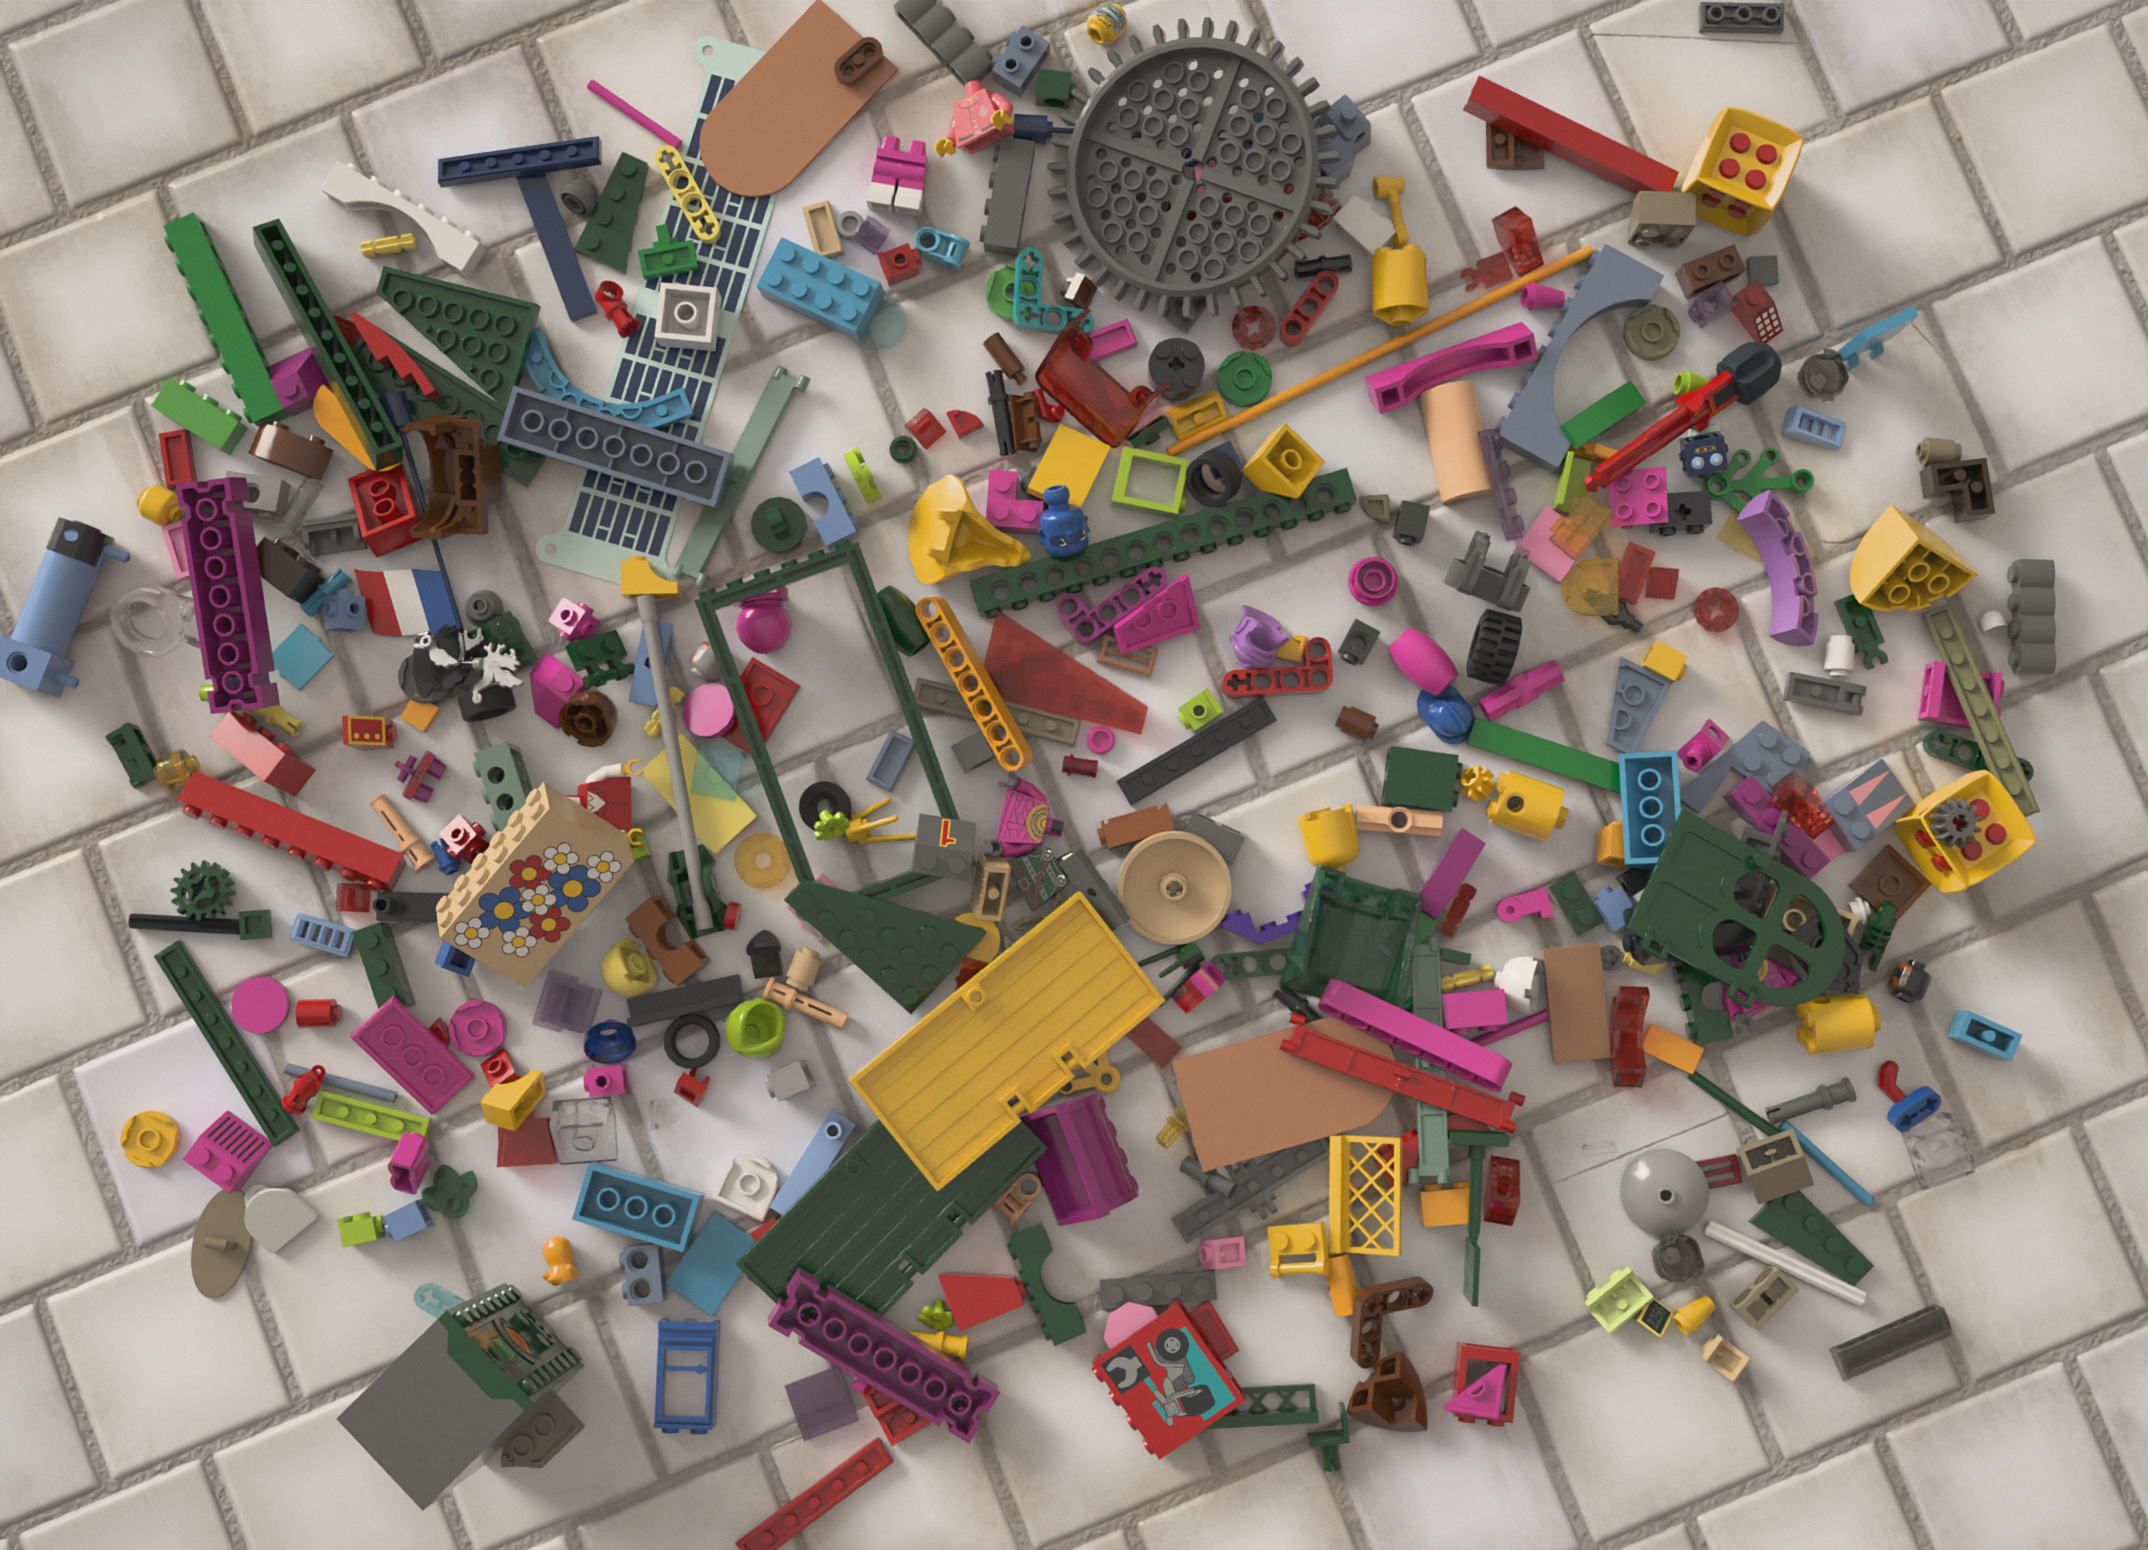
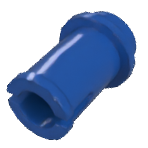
(447, 863)

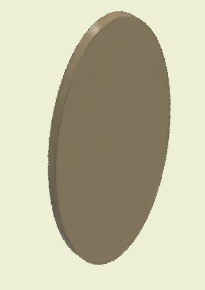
(220, 1244)

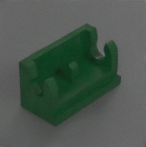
(134, 754)

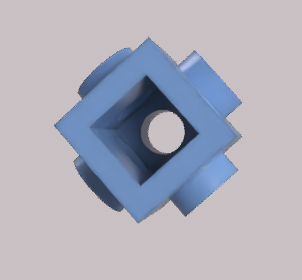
(344, 612)

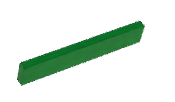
(1545, 754)

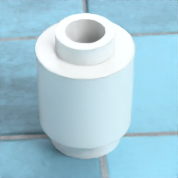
(1839, 656)

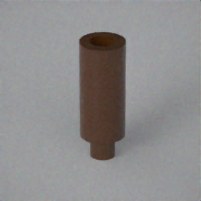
(1005, 358)

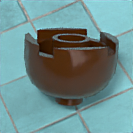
(589, 717)

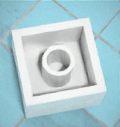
(688, 316)

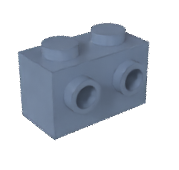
(1020, 60)

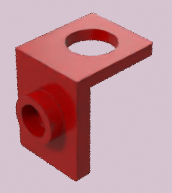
(499, 1069)

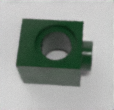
(1054, 88)

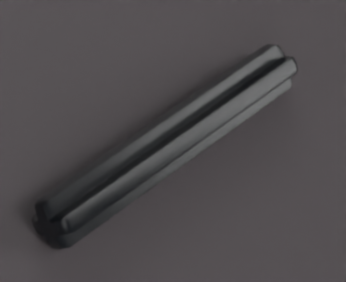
(180, 923)

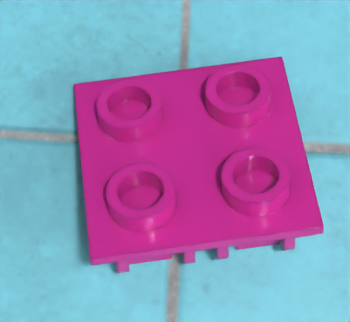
(1639, 498)

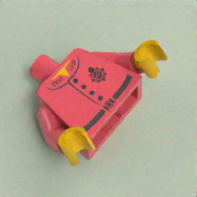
(977, 121)

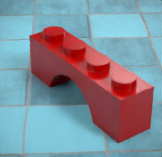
(1410, 1146)

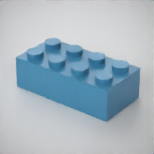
(821, 289)
(638, 1206)

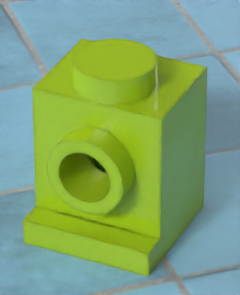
(1211, 711)
(361, 1229)

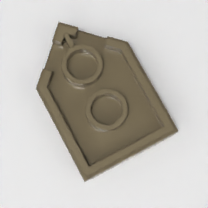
(542, 1436)

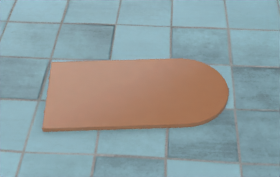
(787, 107)
(1264, 1100)

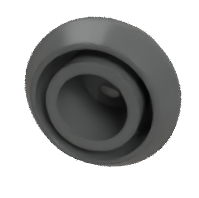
(579, 196)
(480, 614)

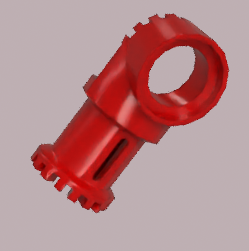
(616, 308)

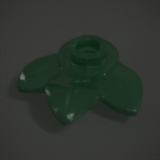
(449, 1187)

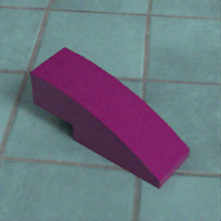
(1450, 872)

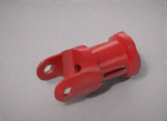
(304, 1088)

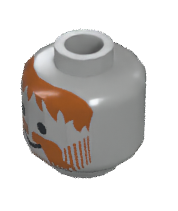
(705, 663)

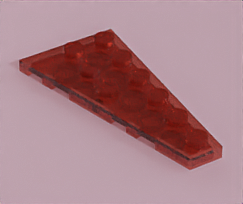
(1046, 678)

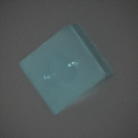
(717, 771)

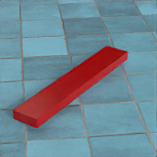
(818, 1498)

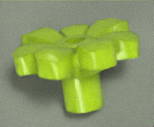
(830, 825)
(936, 1316)

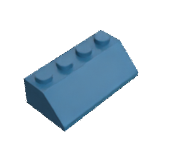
(1648, 804)

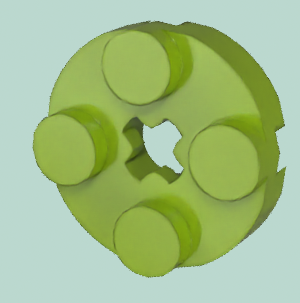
(862, 475)

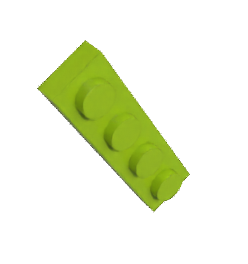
(368, 1116)

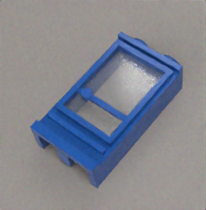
(687, 1375)

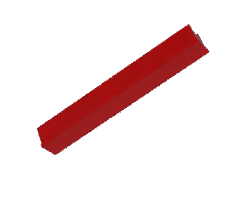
(1567, 139)

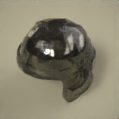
(1823, 375)
(1677, 1258)

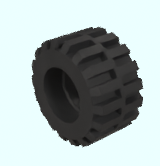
(1494, 647)

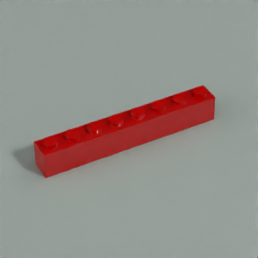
(292, 832)

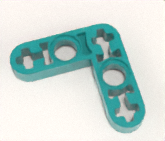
(1033, 303)

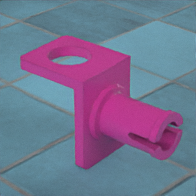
(1702, 746)

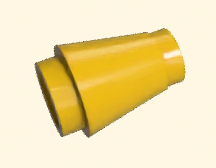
(1693, 1315)

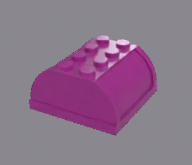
(1083, 1163)

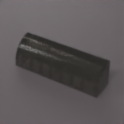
(1891, 1341)

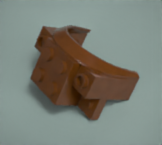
(462, 476)

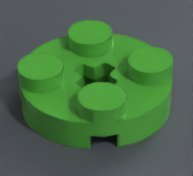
(996, 293)

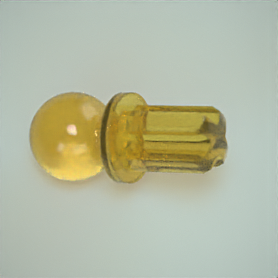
(1173, 1128)

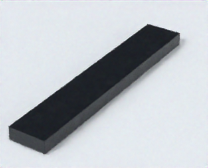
(1196, 750)

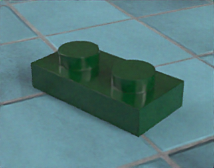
(1576, 904)

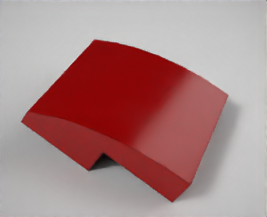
(895, 1419)

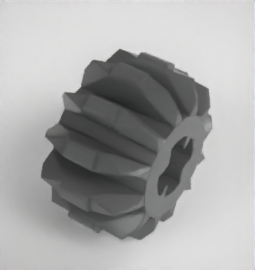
(1962, 815)

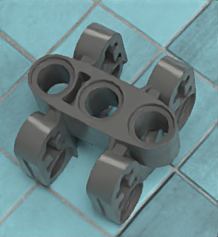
(1487, 583)

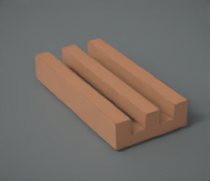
(1125, 666)

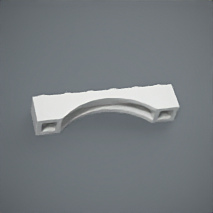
(356, 192)

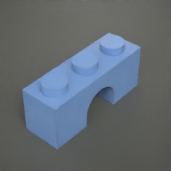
(815, 481)

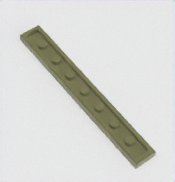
(1979, 706)

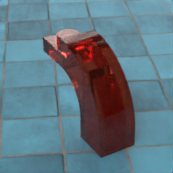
(1626, 1036)

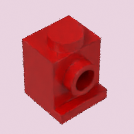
(896, 272)

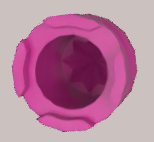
(764, 622)

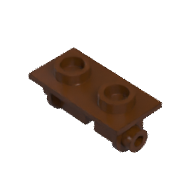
(1025, 430)

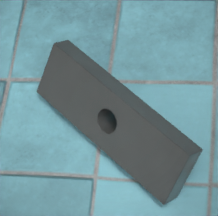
(1725, 18)
(1095, 889)

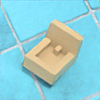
(1725, 1358)

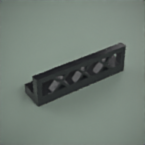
(685, 1000)

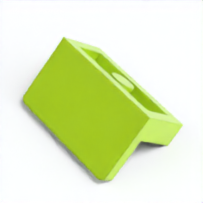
(1570, 482)

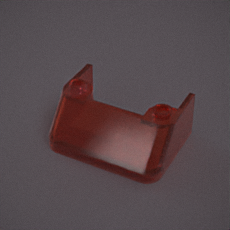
(1089, 390)

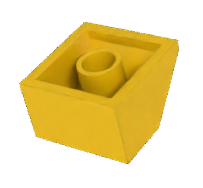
(1283, 463)

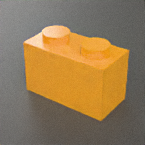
(1444, 1205)

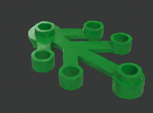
(1751, 483)

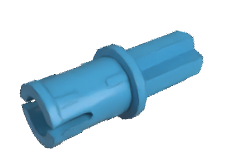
(335, 582)

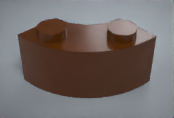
(291, 451)

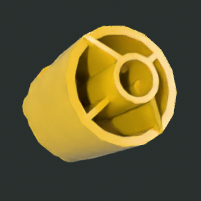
(1399, 285)
(1537, 808)
(1837, 1023)

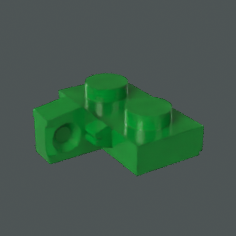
(667, 256)

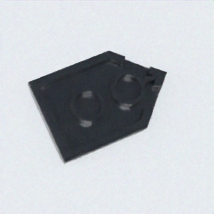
(1848, 976)

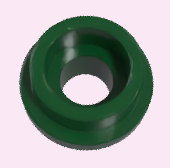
(899, 442)

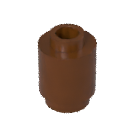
(1357, 723)

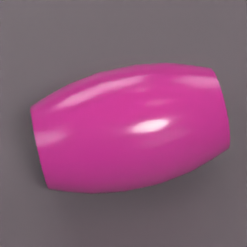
(1423, 661)

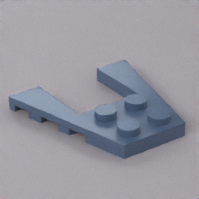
(1759, 754)

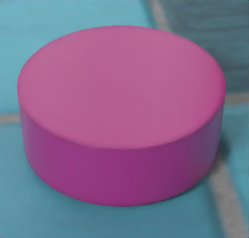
(1100, 740)

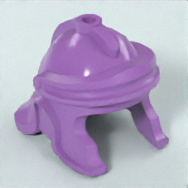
(1257, 638)

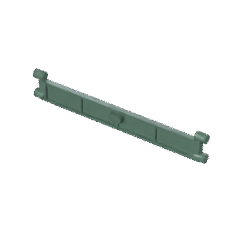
(747, 456)
(1430, 1119)

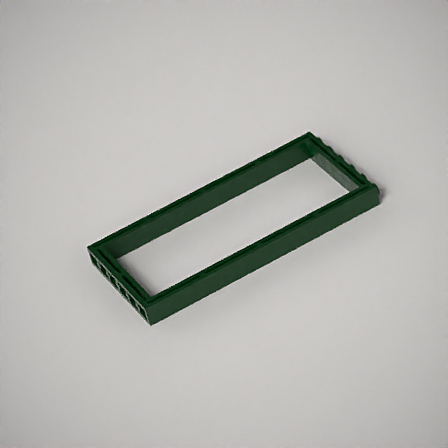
(793, 572)

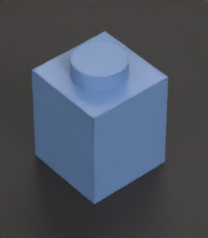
(1610, 905)
(407, 1221)

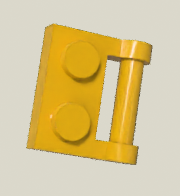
(1298, 1239)

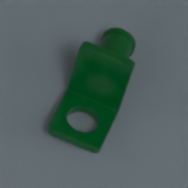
(1330, 1440)

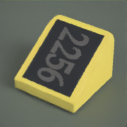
(1654, 1318)

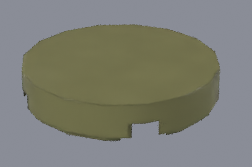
(1651, 332)

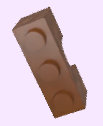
(650, 925)

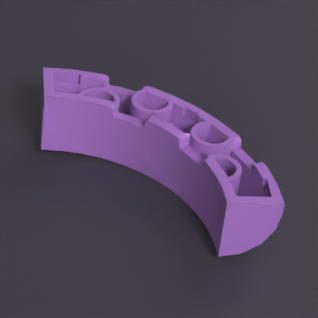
(1787, 567)

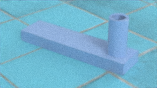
(814, 1160)

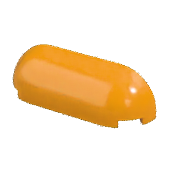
(335, 422)

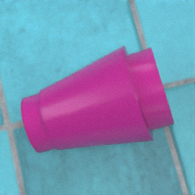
(1541, 297)

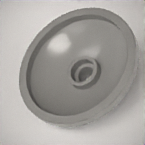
(1662, 1171)

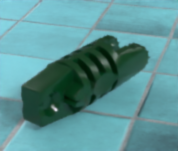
(1878, 932)

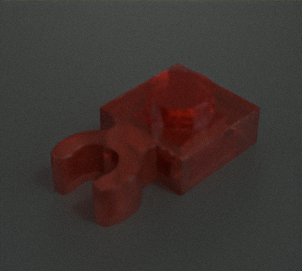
(1490, 271)

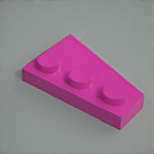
(1159, 618)

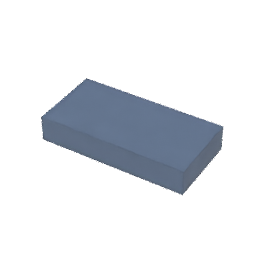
(891, 761)

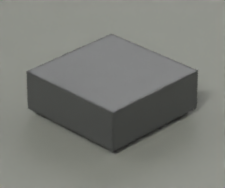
(1763, 269)

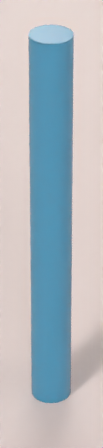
(1832, 1168)

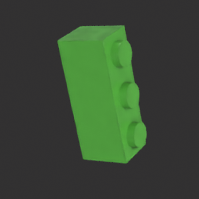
(200, 415)

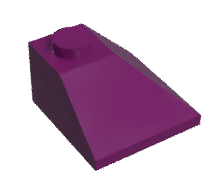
(297, 381)

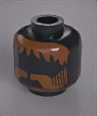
(1909, 981)

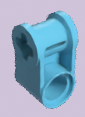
(943, 248)

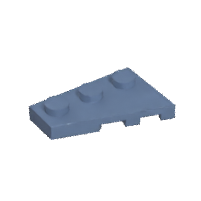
(1634, 705)

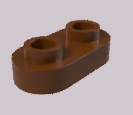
(857, 61)

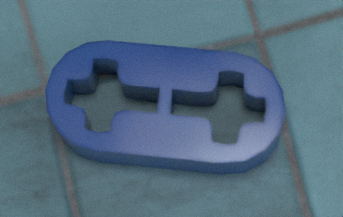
(1914, 1108)

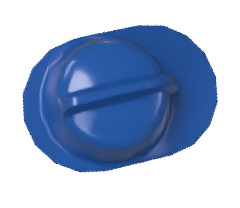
(1446, 715)

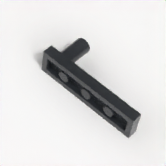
(407, 906)

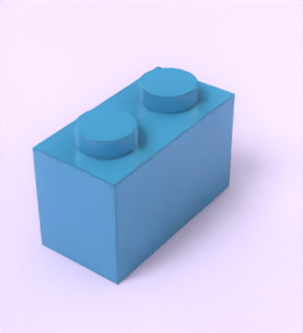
(1984, 1035)

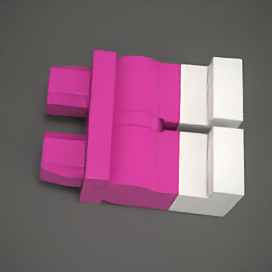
(900, 168)

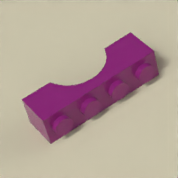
(1756, 806)

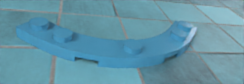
(552, 383)

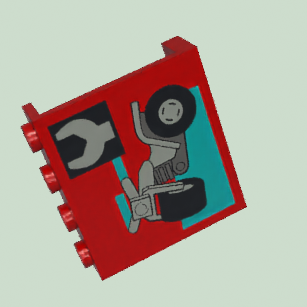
(1168, 1380)

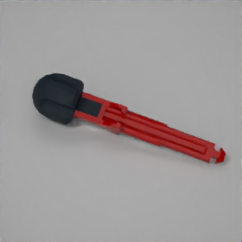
(1740, 377)

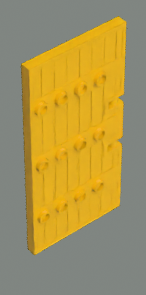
(1004, 1037)

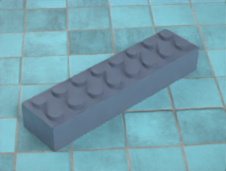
(616, 447)

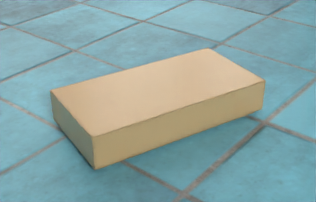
(823, 230)

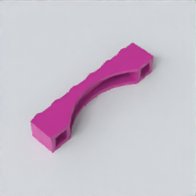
(1494, 350)

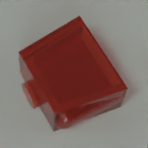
(527, 1145)

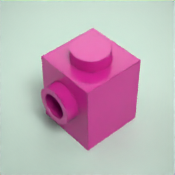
(606, 1080)

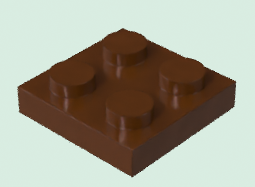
(1890, 878)

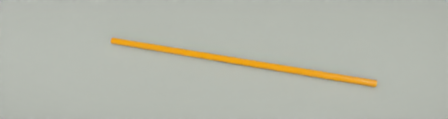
(1379, 351)

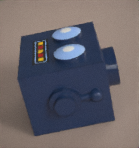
(1703, 454)

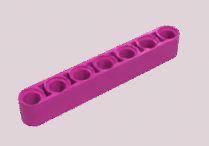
(1415, 1035)

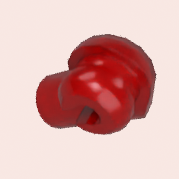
(1047, 411)
(1887, 1081)

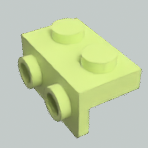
(1618, 1300)

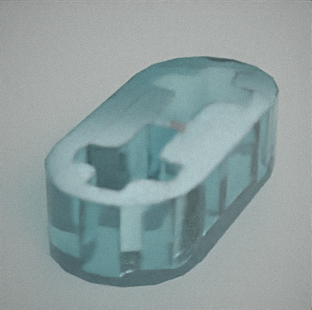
(439, 1293)

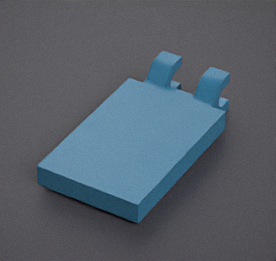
(1875, 336)

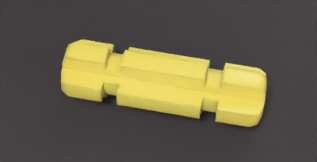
(388, 245)
(654, 727)
(1467, 978)

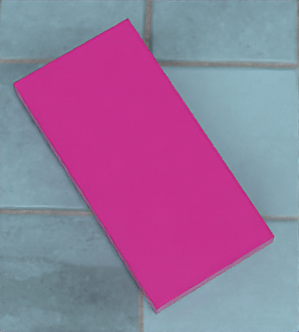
(412, 1055)

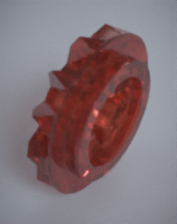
(1250, 315)
(1728, 607)

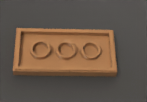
(1576, 1003)

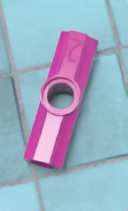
(1521, 690)

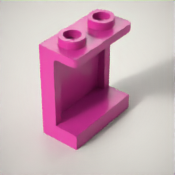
(1939, 698)

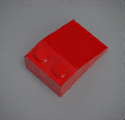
(385, 508)

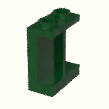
(1421, 779)

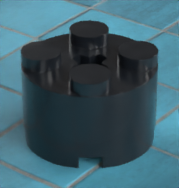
(1178, 353)

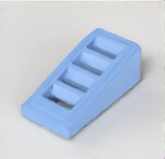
(1796, 422)
(299, 927)

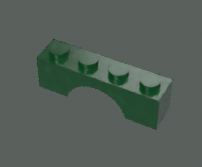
(1060, 1317)

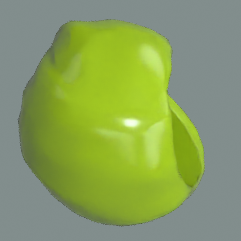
(756, 1028)

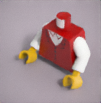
(609, 796)

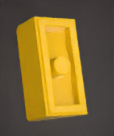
(1196, 414)

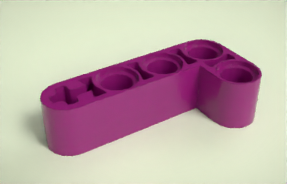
(1114, 601)

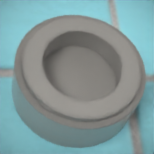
(848, 224)

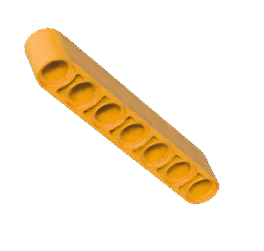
(961, 676)

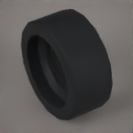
(1198, 486)
(495, 703)
(670, 1041)

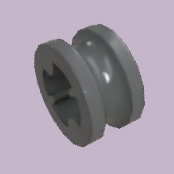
(1614, 951)

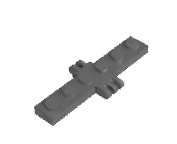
(1253, 1190)

